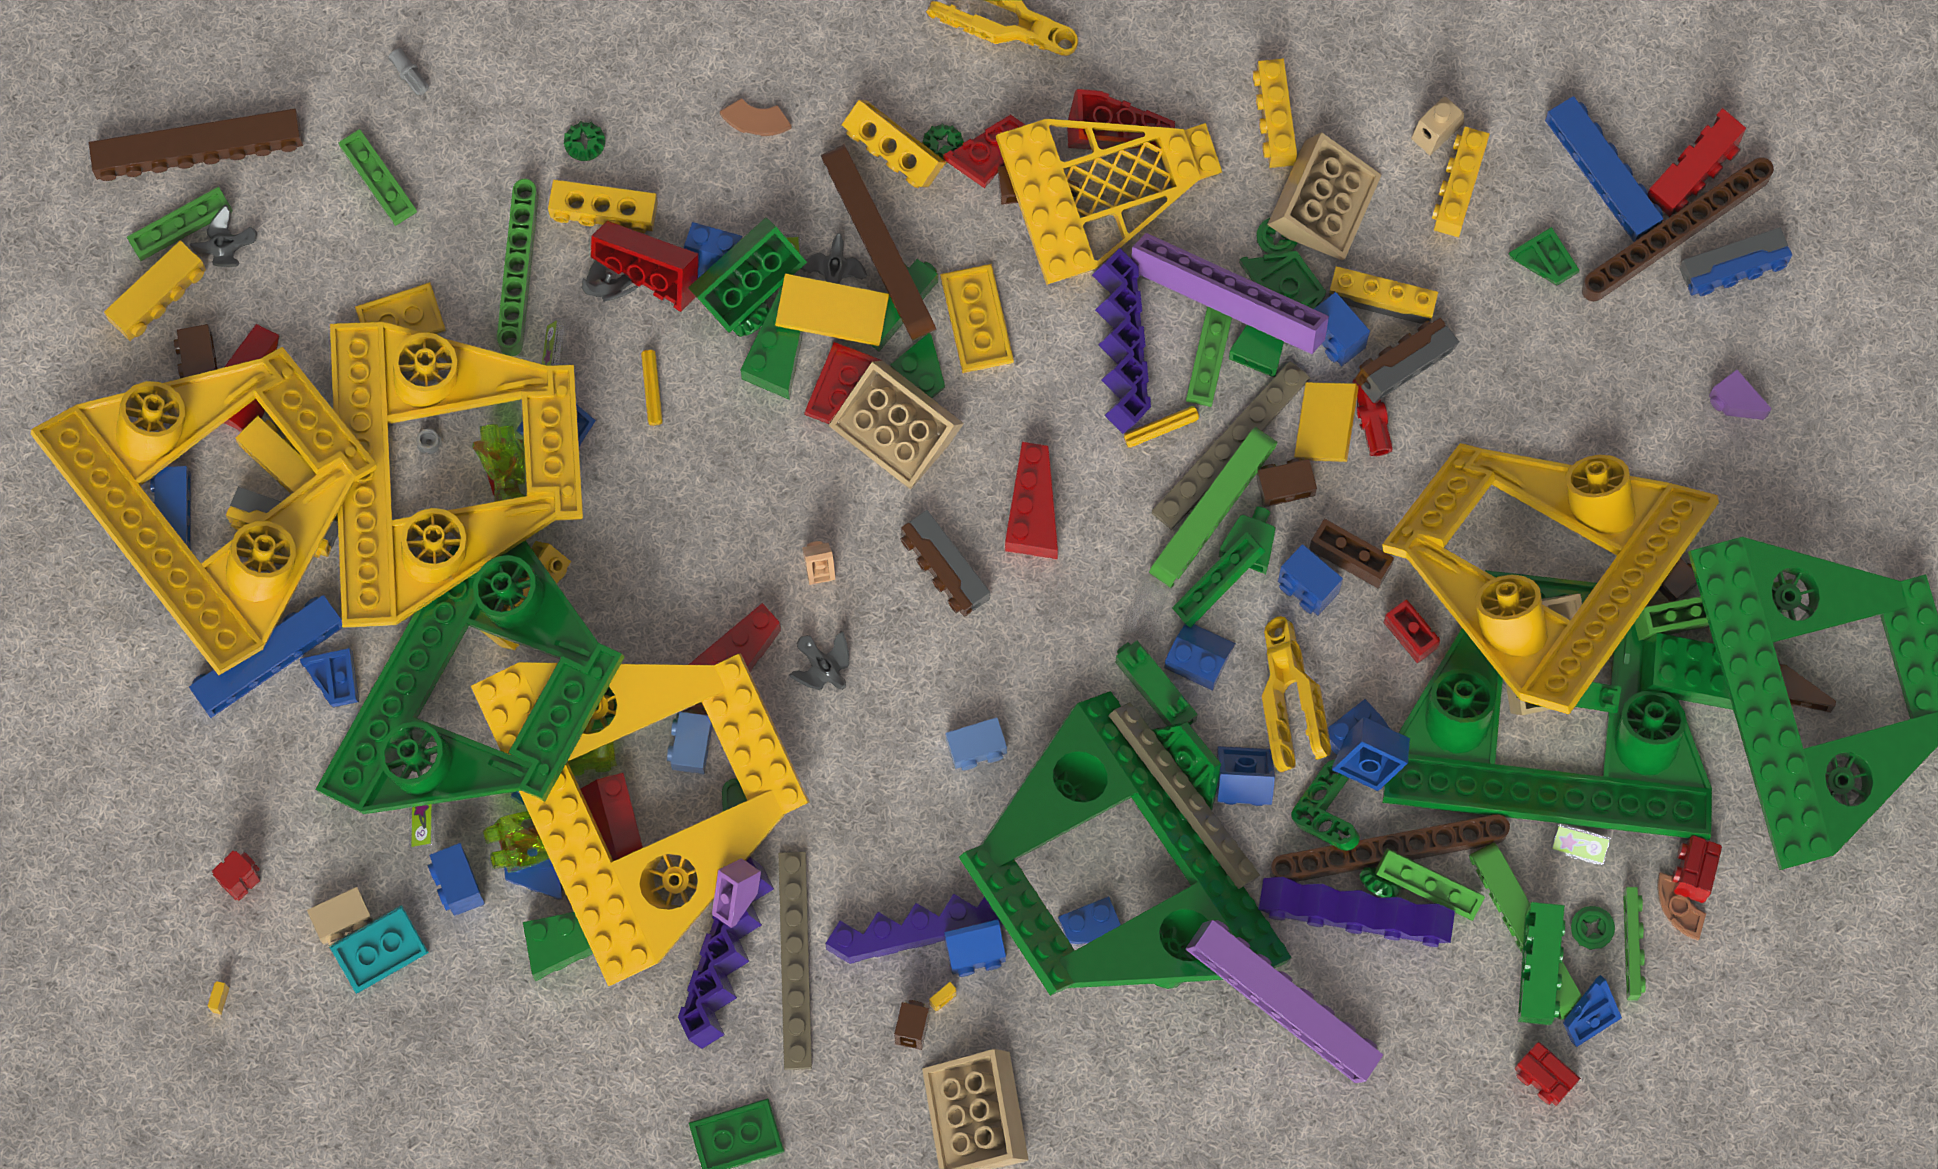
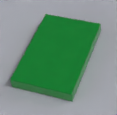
(736, 1136)

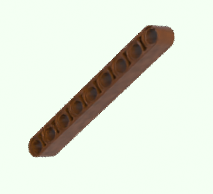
(1686, 221)
(878, 242)
(1400, 841)

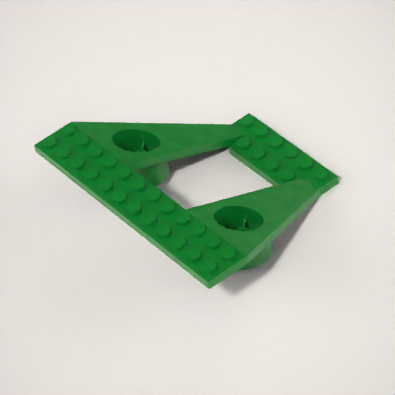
(1745, 621)
(387, 731)
(1074, 780)
(1644, 780)

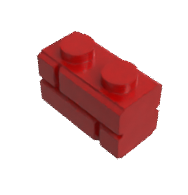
(1411, 631)
(1696, 869)
(237, 874)
(1546, 1074)

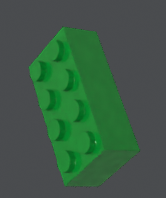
(747, 274)
(1684, 670)

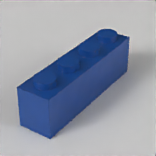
(173, 498)

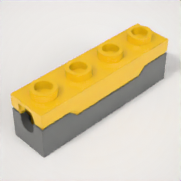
(1384, 295)
(251, 506)

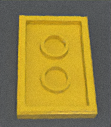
(409, 309)
(1326, 421)

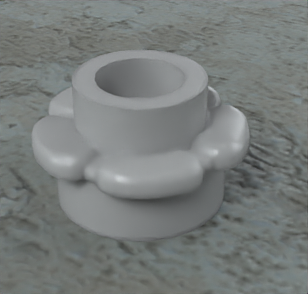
(428, 434)

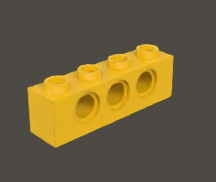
(928, 162)
(592, 196)

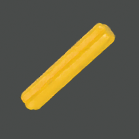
(651, 387)
(1161, 426)

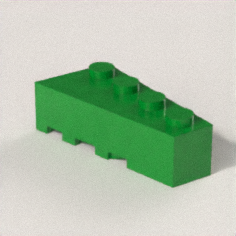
(773, 356)
(554, 943)
(1540, 963)

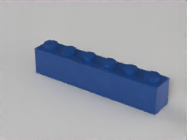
(1604, 168)
(286, 644)

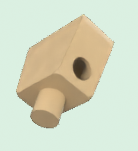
(1441, 122)

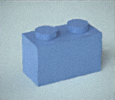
(691, 743)
(976, 744)

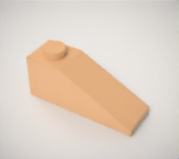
(819, 562)

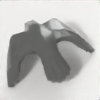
(222, 242)
(834, 265)
(600, 285)
(824, 666)

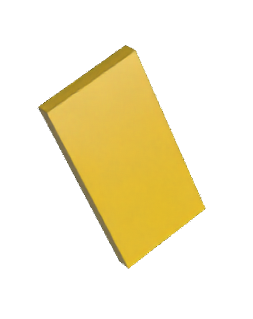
(832, 309)
(976, 318)

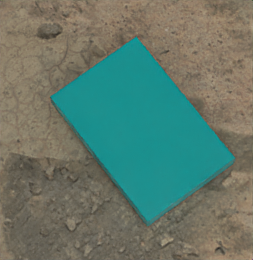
(378, 949)

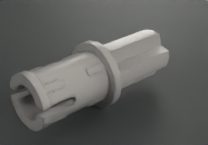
(408, 71)

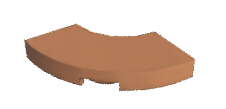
(754, 120)
(1679, 909)

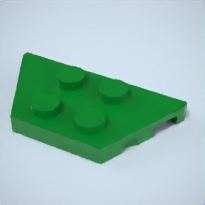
(1287, 276)
(1192, 758)

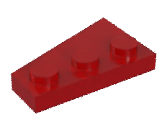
(982, 156)
(836, 382)

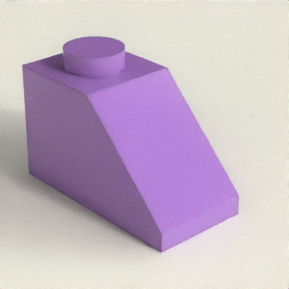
(1738, 398)
(734, 891)

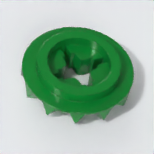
(939, 132)
(576, 149)
(1267, 244)
(753, 321)
(1377, 884)
(1590, 915)

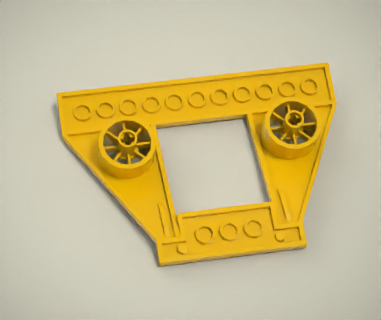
(109, 458)
(377, 570)
(1528, 644)
(618, 899)

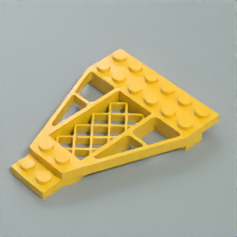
(1048, 201)

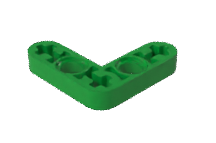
(1318, 808)

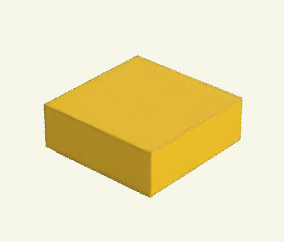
(218, 997)
(942, 997)

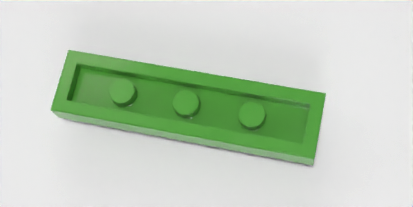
(377, 177)
(177, 224)
(1209, 358)
(1429, 884)
(1632, 933)

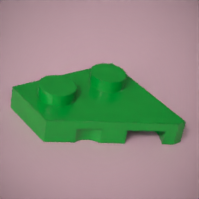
(1546, 257)
(921, 366)

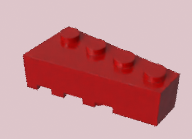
(1698, 164)
(647, 262)
(1032, 513)
(748, 637)

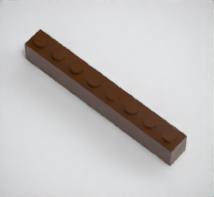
(195, 144)

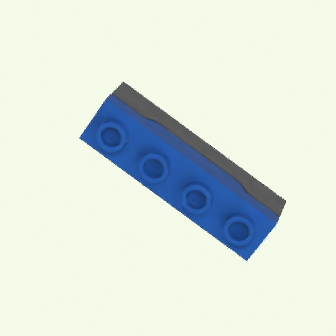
(1735, 262)

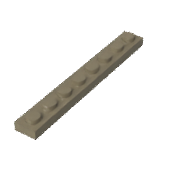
(1209, 466)
(1184, 795)
(795, 961)

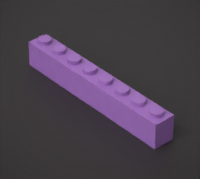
(1230, 293)
(1284, 1001)

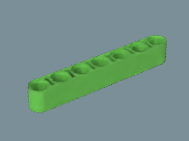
(517, 255)
(1213, 507)
(1513, 903)

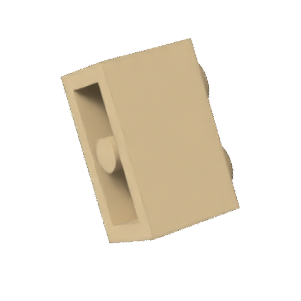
(339, 916)

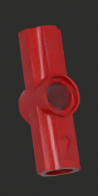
(1374, 423)

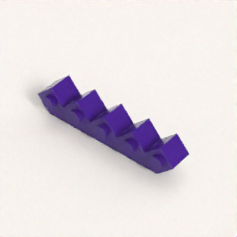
(1125, 341)
(1356, 911)
(917, 930)
(720, 956)

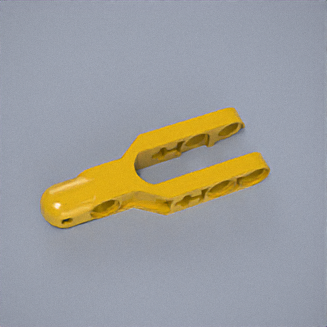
(1031, 27)
(1285, 668)

